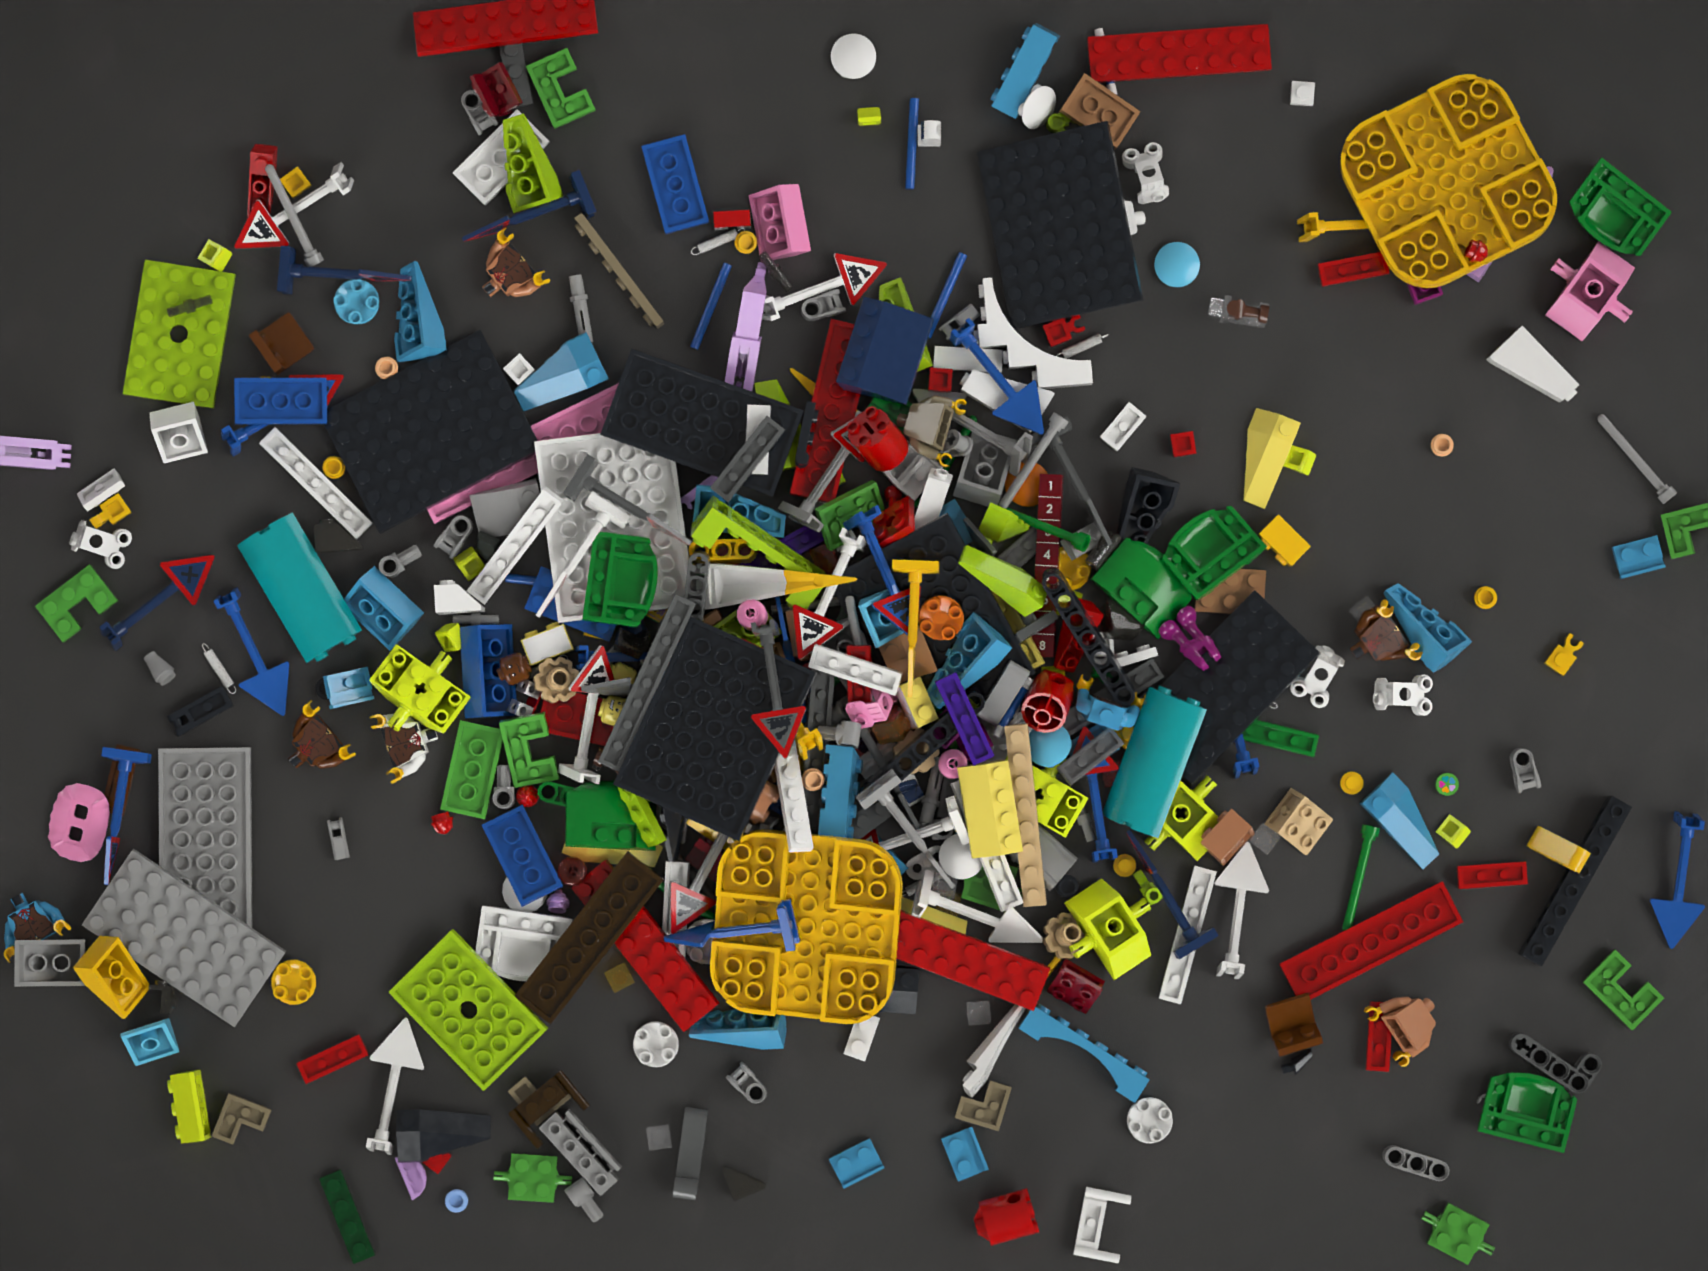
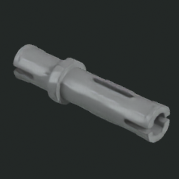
(580, 304)
(931, 797)

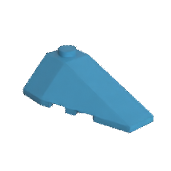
(419, 324)
(563, 374)
(763, 516)

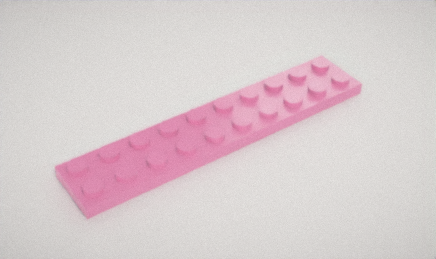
(580, 419)

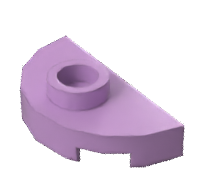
(414, 1177)

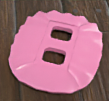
(93, 827)

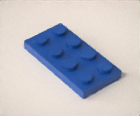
(675, 184)
(280, 401)
(540, 591)
(522, 855)

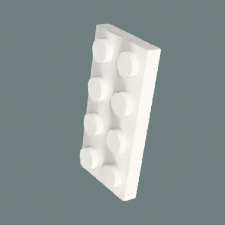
(485, 168)

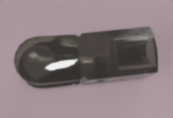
(1102, 551)

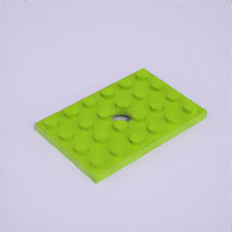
(186, 369)
(434, 997)

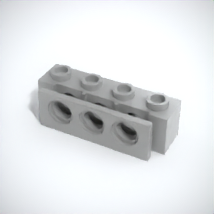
(578, 1153)

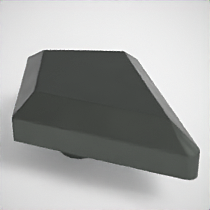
(486, 545)

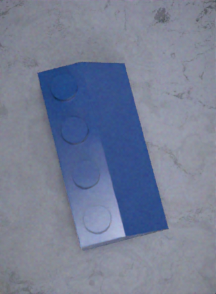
(480, 657)

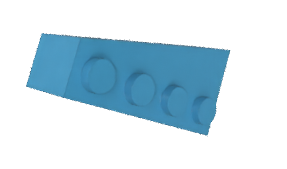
(1025, 69)
(840, 791)

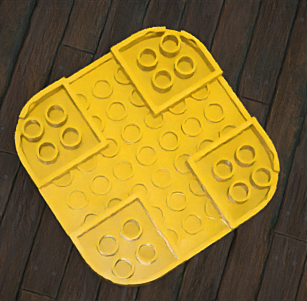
(1447, 174)
(846, 920)

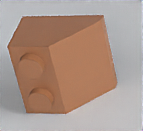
(1226, 836)

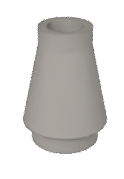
(159, 668)

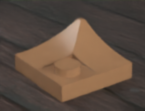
(896, 656)

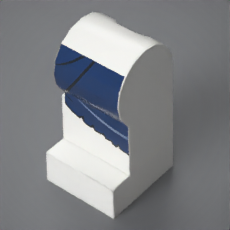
(929, 133)
(911, 790)

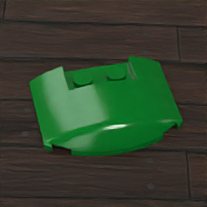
(1617, 210)
(1211, 550)
(620, 580)
(1142, 584)
(601, 819)
(1528, 1110)

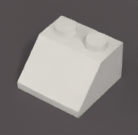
(178, 432)
(453, 599)

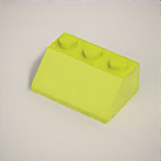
(189, 1106)

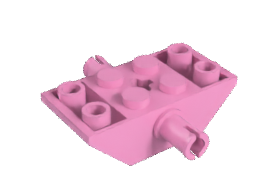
(1578, 309)

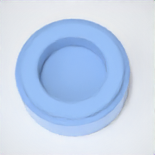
(456, 1200)

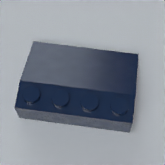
(884, 351)

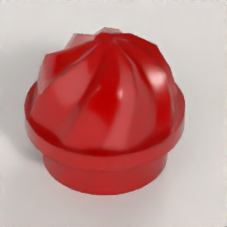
(1476, 251)
(527, 796)
(442, 822)

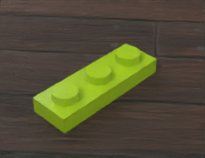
(644, 818)

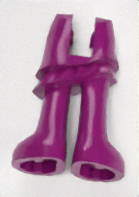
(1198, 645)

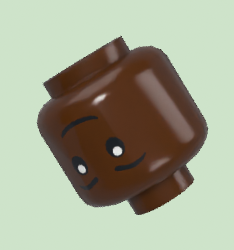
(514, 668)

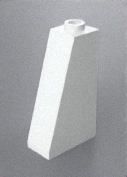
(1529, 362)
(985, 390)
(933, 497)

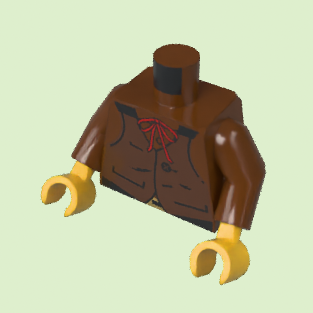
(1381, 636)
(316, 742)

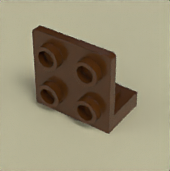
(282, 343)
(1293, 1024)

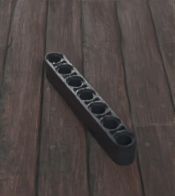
(1085, 626)
(925, 736)

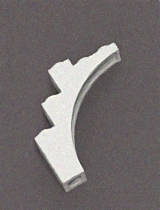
(998, 333)

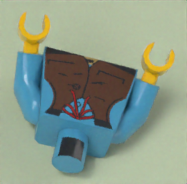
(1106, 711)
(31, 922)

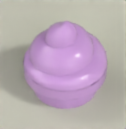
(558, 902)

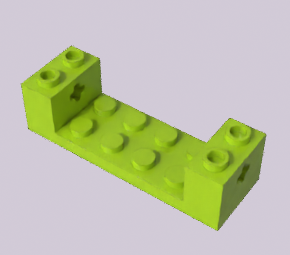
(718, 516)

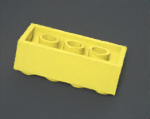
(989, 809)

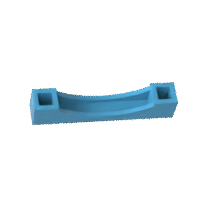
(1129, 1081)

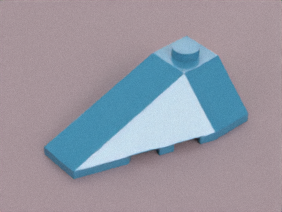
(1436, 638)
(972, 655)
(1399, 816)
(741, 1029)

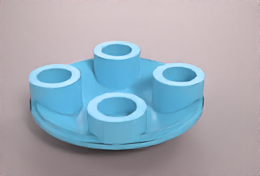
(1177, 264)
(356, 301)
(1050, 748)

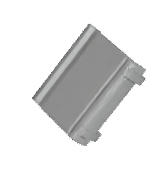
(1055, 859)

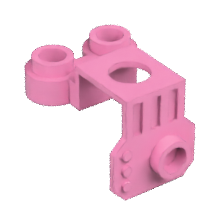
(871, 712)

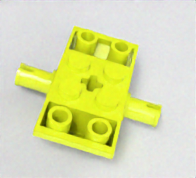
(403, 674)
(1059, 803)
(1197, 819)
(1125, 943)

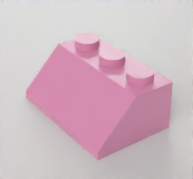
(780, 221)

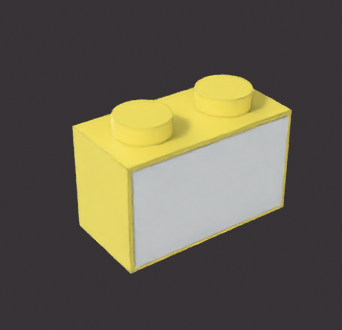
(547, 644)
(918, 708)

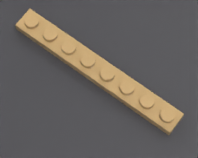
(1025, 800)

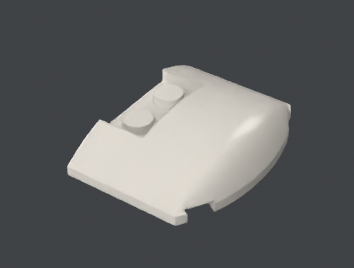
(517, 940)

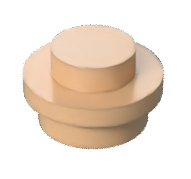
(386, 367)
(1441, 445)
(812, 779)

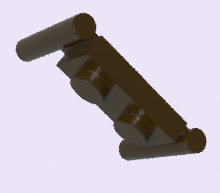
(542, 1101)

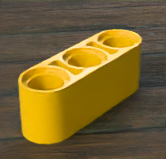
(733, 555)
(1558, 849)

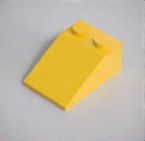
(112, 975)

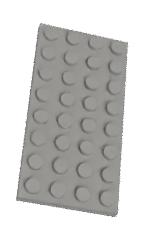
(208, 823)
(184, 937)

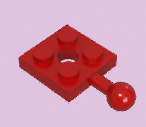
(896, 520)

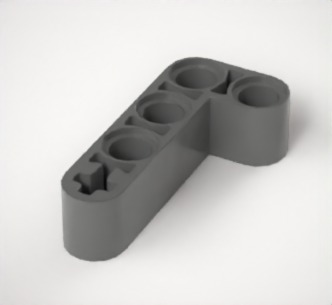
(696, 595)
(1551, 1059)
(690, 1153)

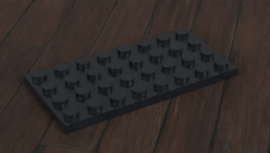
(693, 418)
(1256, 665)

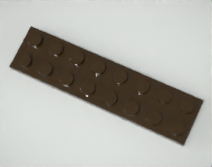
(589, 937)

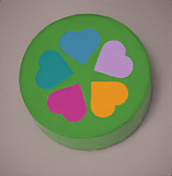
(1446, 784)

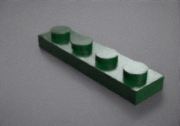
(347, 1216)

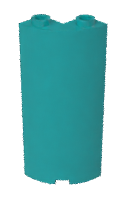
(299, 588)
(1154, 761)

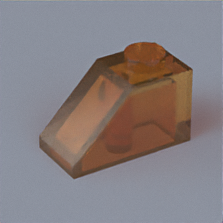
(892, 729)

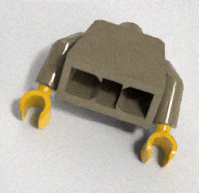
(929, 424)

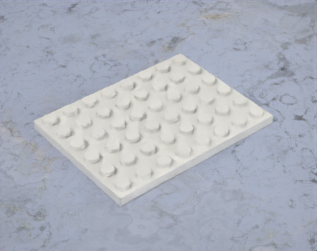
(632, 474)

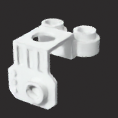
(1151, 187)
(110, 543)
(1314, 686)
(1387, 694)

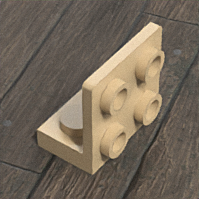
(1299, 821)

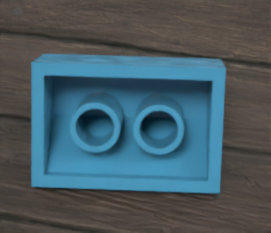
(382, 608)

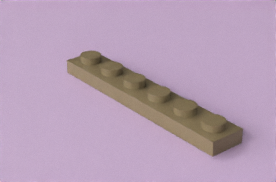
(612, 264)

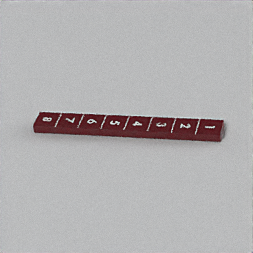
(1048, 553)

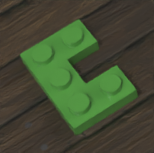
(545, 75)
(843, 508)
(1678, 527)
(83, 585)
(515, 738)
(1628, 1009)

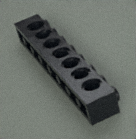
(1573, 884)

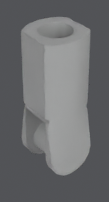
(960, 318)
(339, 843)

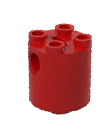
(877, 439)
(1048, 701)
(1006, 1217)

